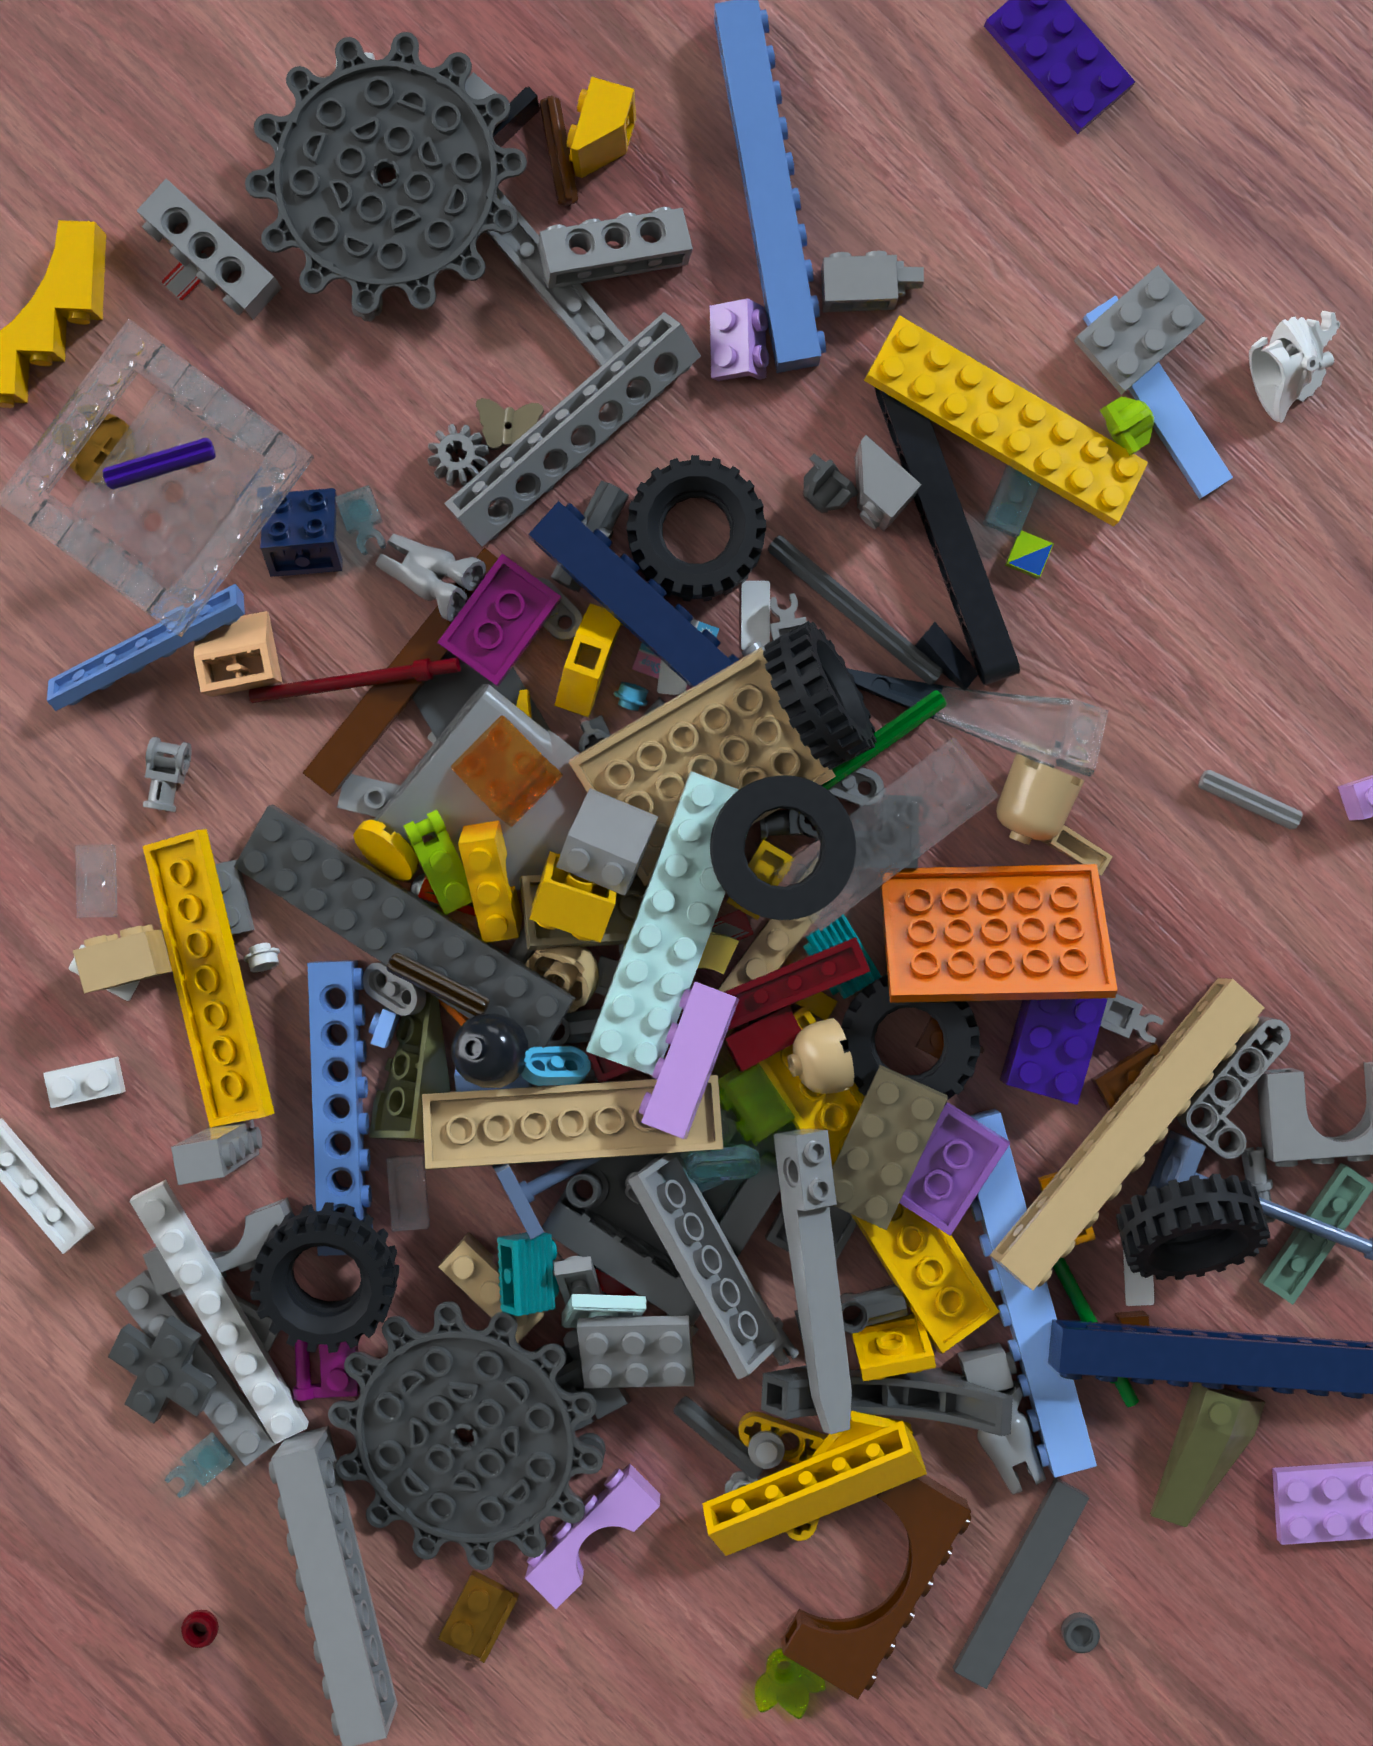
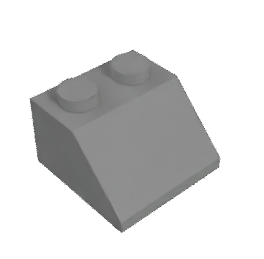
(881, 485)
(607, 842)

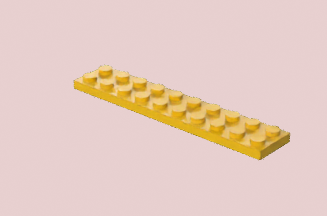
(915, 1253)

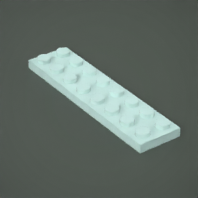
(665, 935)

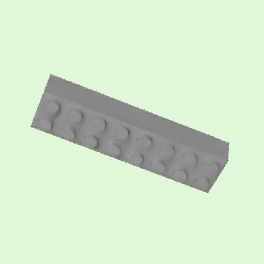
(334, 1587)

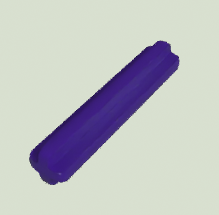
(159, 463)

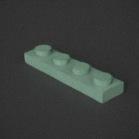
(1306, 1251)

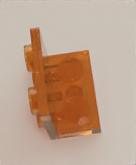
(506, 771)

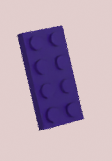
(1060, 58)

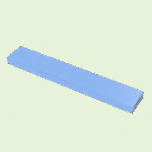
(1176, 425)

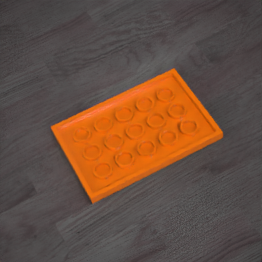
(996, 934)

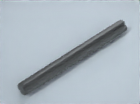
(855, 610)

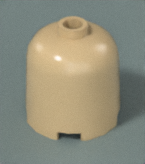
(1036, 800)

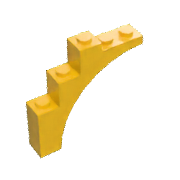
(68, 292)

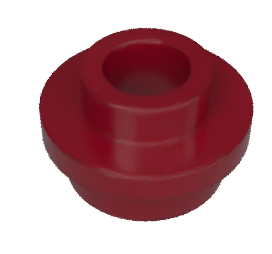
(194, 1637)

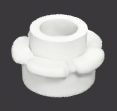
(262, 957)

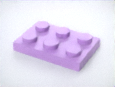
(1323, 1502)

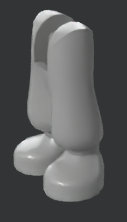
(424, 571)
(1013, 1448)

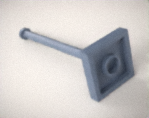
(1180, 1161)
(523, 1193)

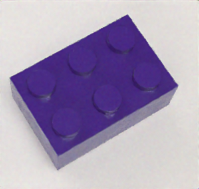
(1053, 1046)

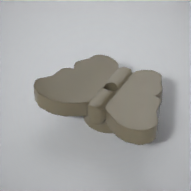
(495, 419)

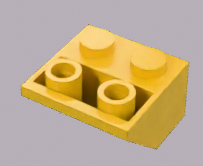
(603, 126)

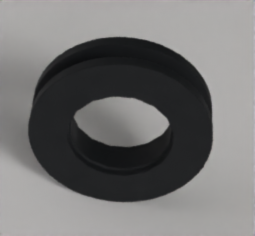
(835, 855)

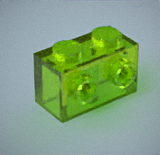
(754, 1103)

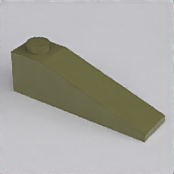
(1207, 1444)

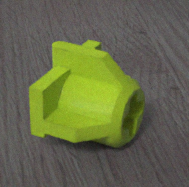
(1129, 423)

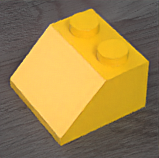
(571, 903)

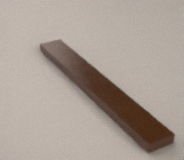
(380, 704)

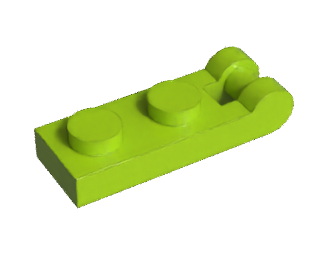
(440, 862)

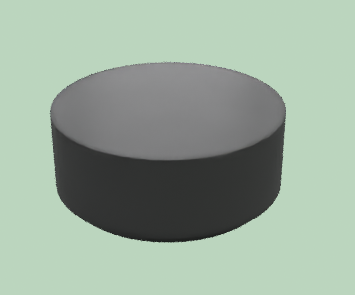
(1080, 1632)

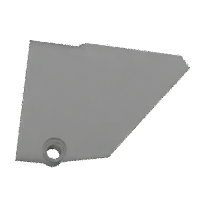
(438, 787)

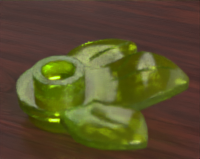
(786, 1686)

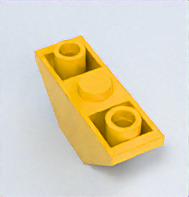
(587, 661)

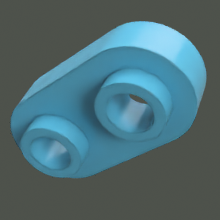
(549, 1064)

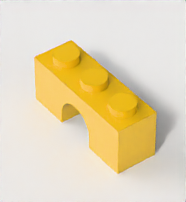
(485, 868)

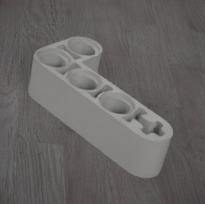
(1238, 1084)

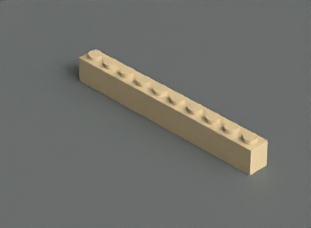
(1127, 1133)

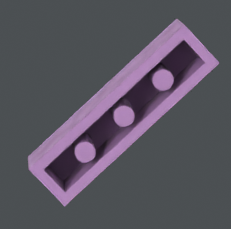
(689, 1060)

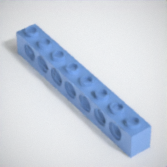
(327, 1123)

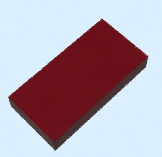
(762, 1038)

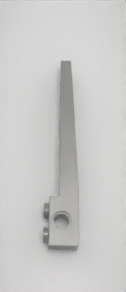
(806, 1195)

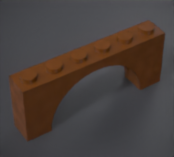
(852, 1648)

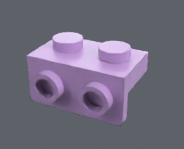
(738, 340)

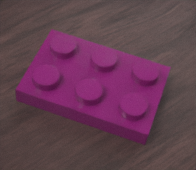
(500, 620)

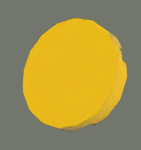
(386, 851)

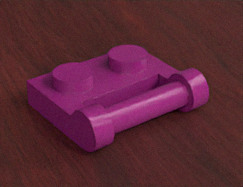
(334, 1378)

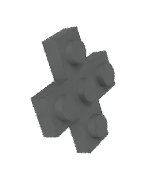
(162, 1369)

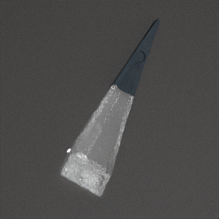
(1037, 727)

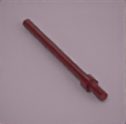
(420, 670)

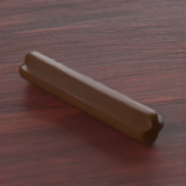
(558, 151)

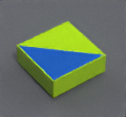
(1029, 554)

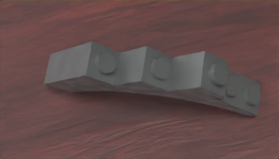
(925, 1395)

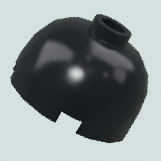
(490, 1050)

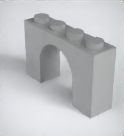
(1288, 1131)

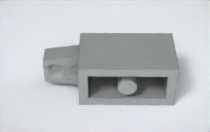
(866, 281)

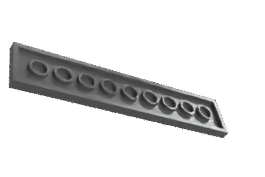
(392, 920)

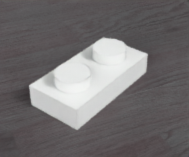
(84, 1082)

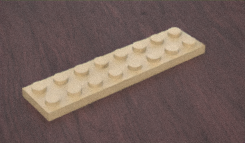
(556, 1125)

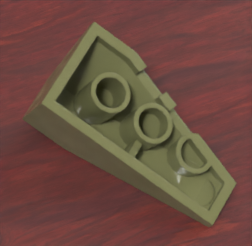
(415, 1070)

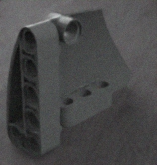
(624, 1240)

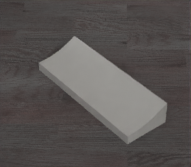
(706, 1263)

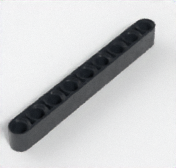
(951, 541)

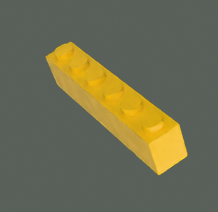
(813, 1488)

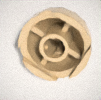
(570, 969)
(821, 1058)

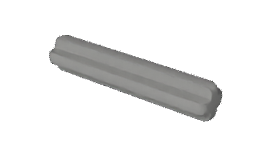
(1250, 799)

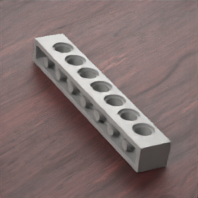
(578, 410)

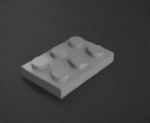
(1139, 329)
(636, 1351)

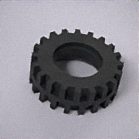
(696, 480)
(819, 695)
(954, 1017)
(1192, 1227)
(313, 1318)

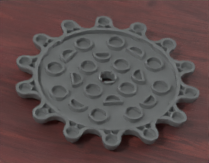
(374, 119)
(458, 1488)

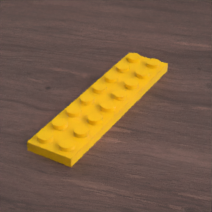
(1006, 421)
(208, 978)

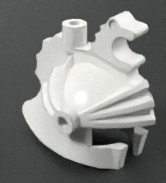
(1292, 362)

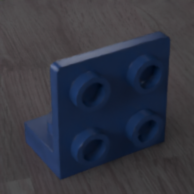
(302, 535)

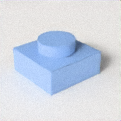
(383, 1027)

